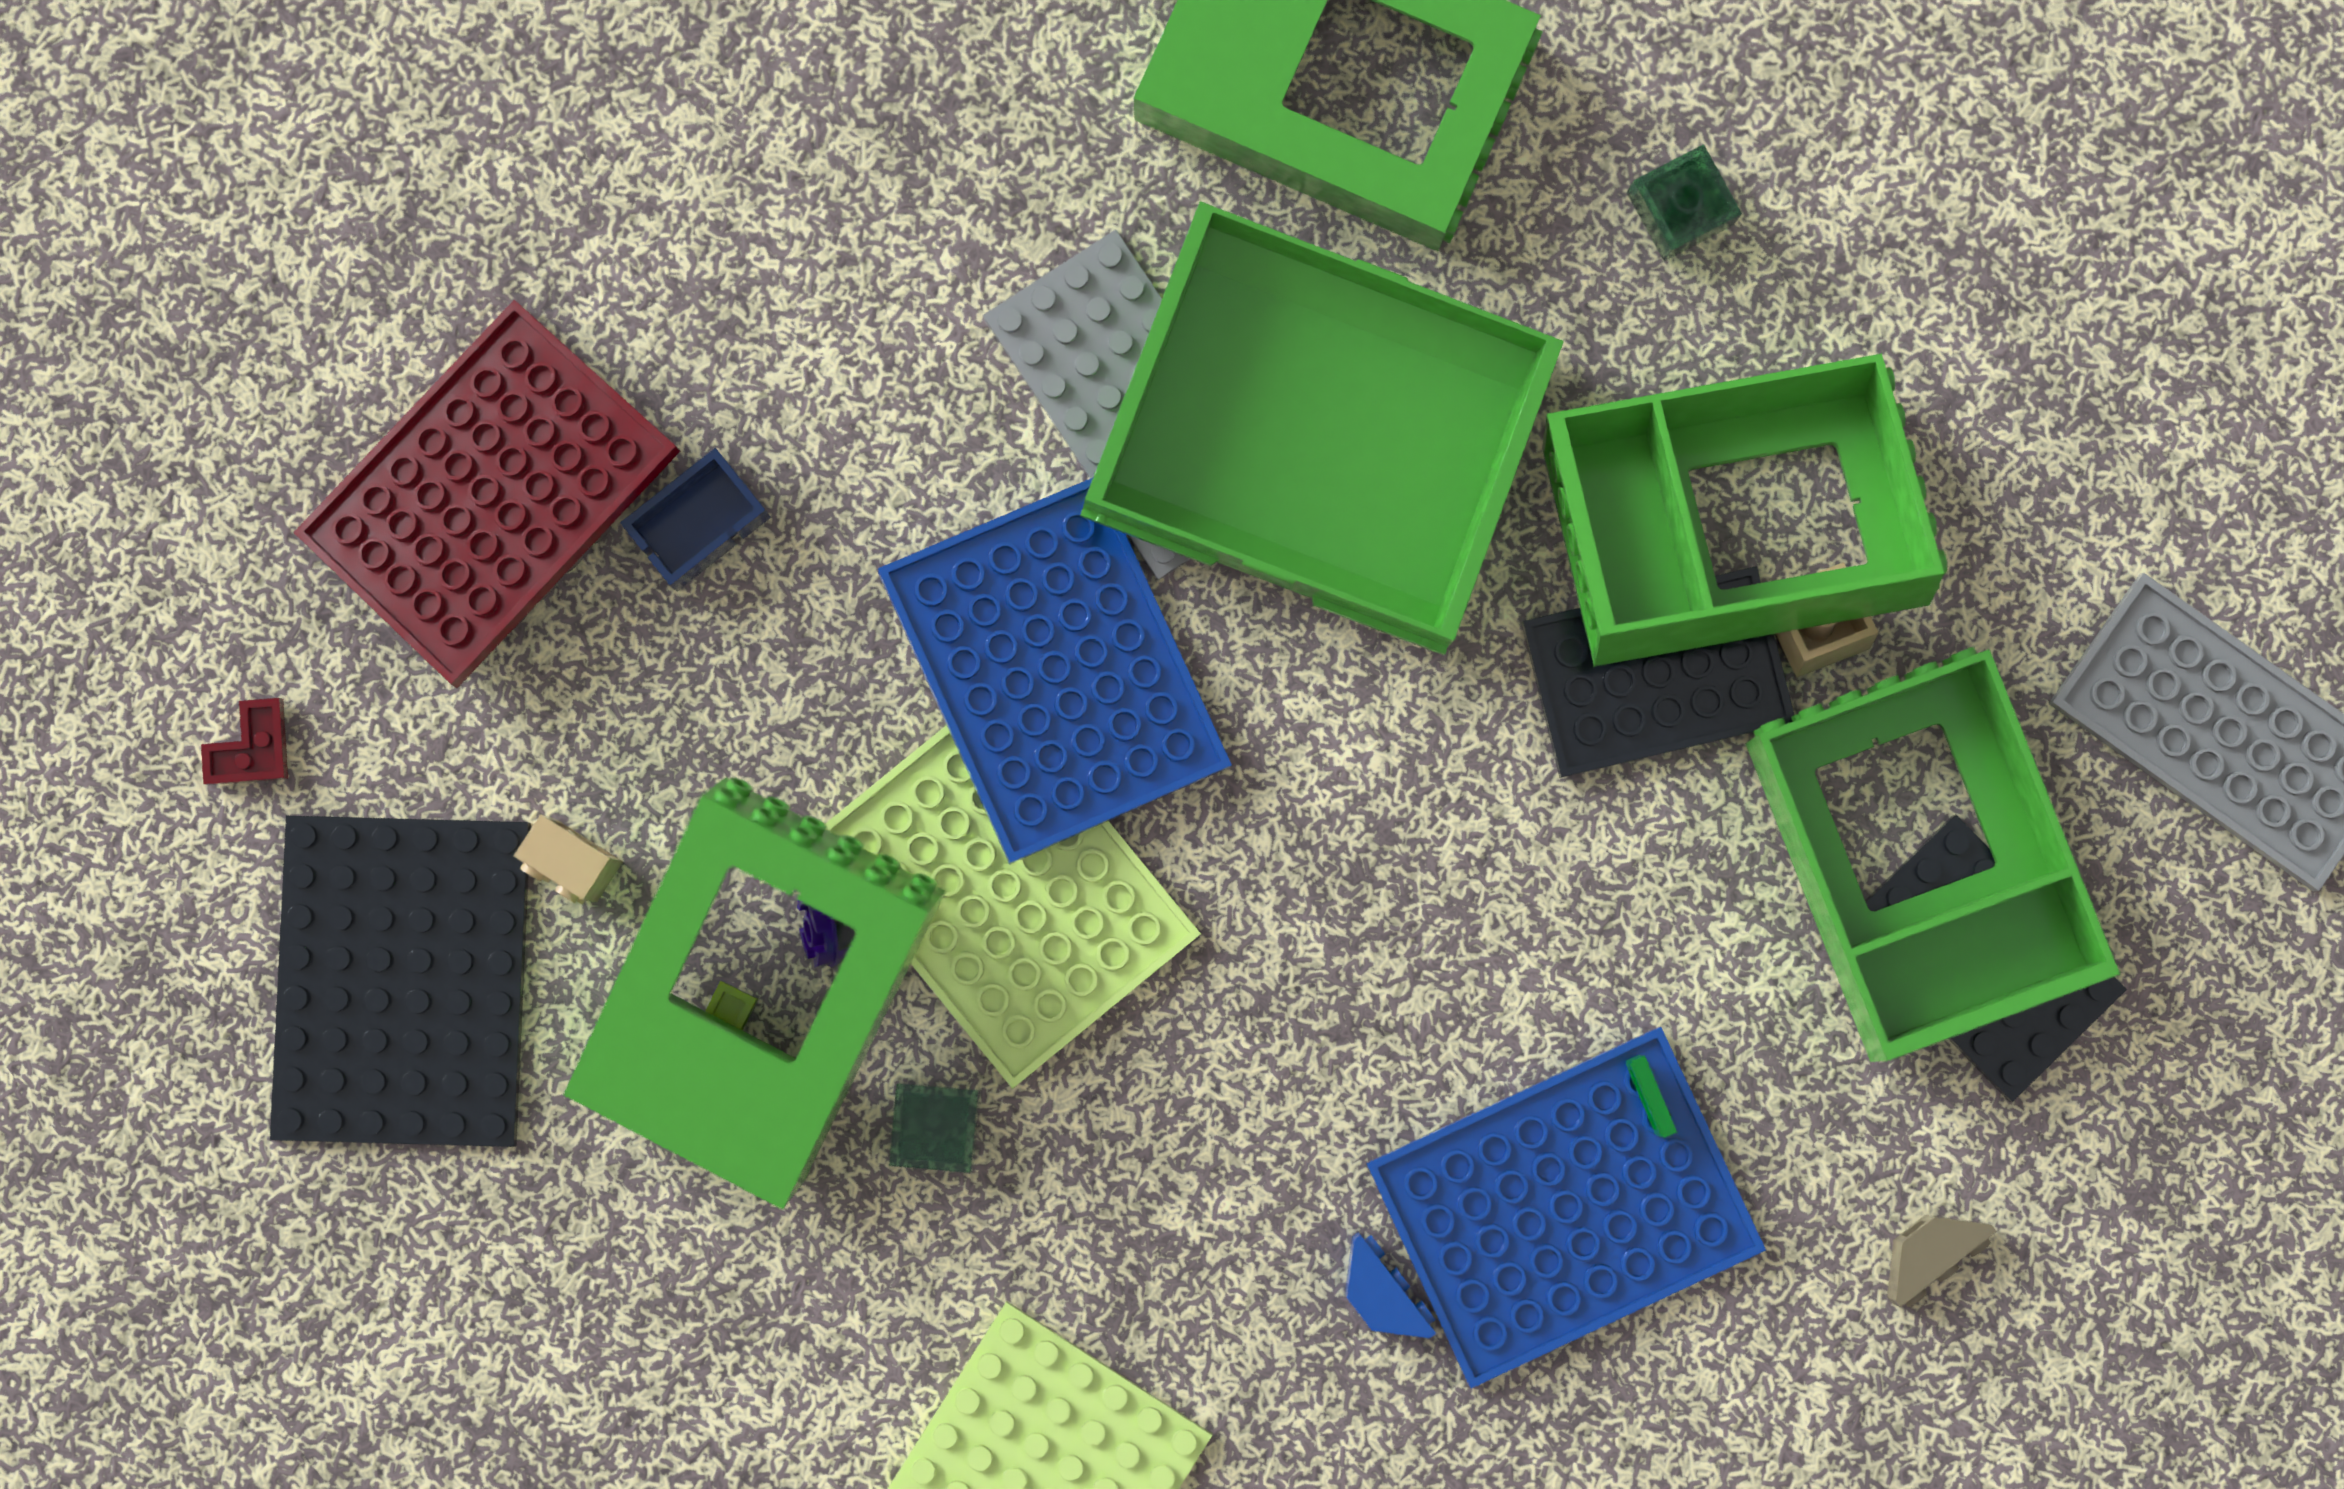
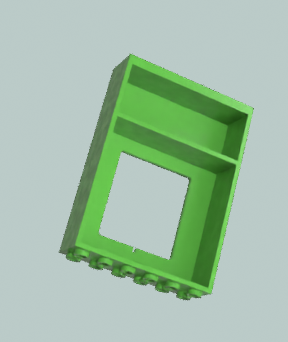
(1231, 62)
(1638, 529)
(1967, 946)
(707, 1083)

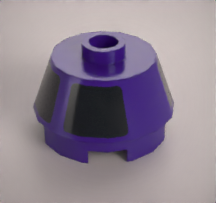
(824, 937)

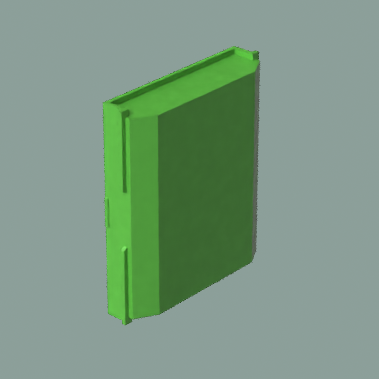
(1322, 428)

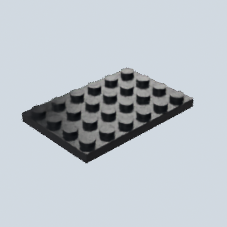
(1651, 702)
(2022, 1045)

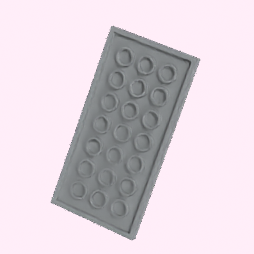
(1077, 349)
(2216, 728)

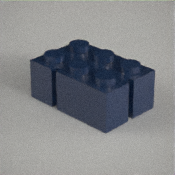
(695, 519)

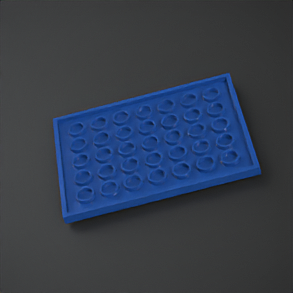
(1053, 671)
(1563, 1209)

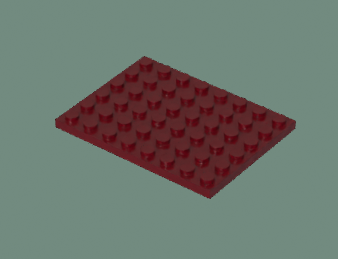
(486, 493)

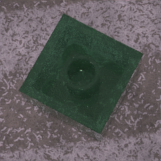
(1684, 202)
(934, 1127)

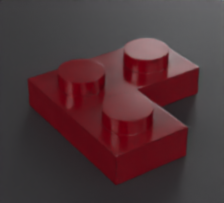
(258, 755)

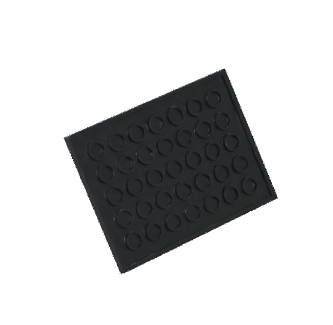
(400, 982)

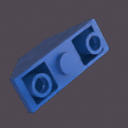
(1381, 1294)

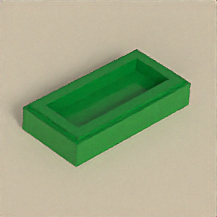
(1650, 1096)

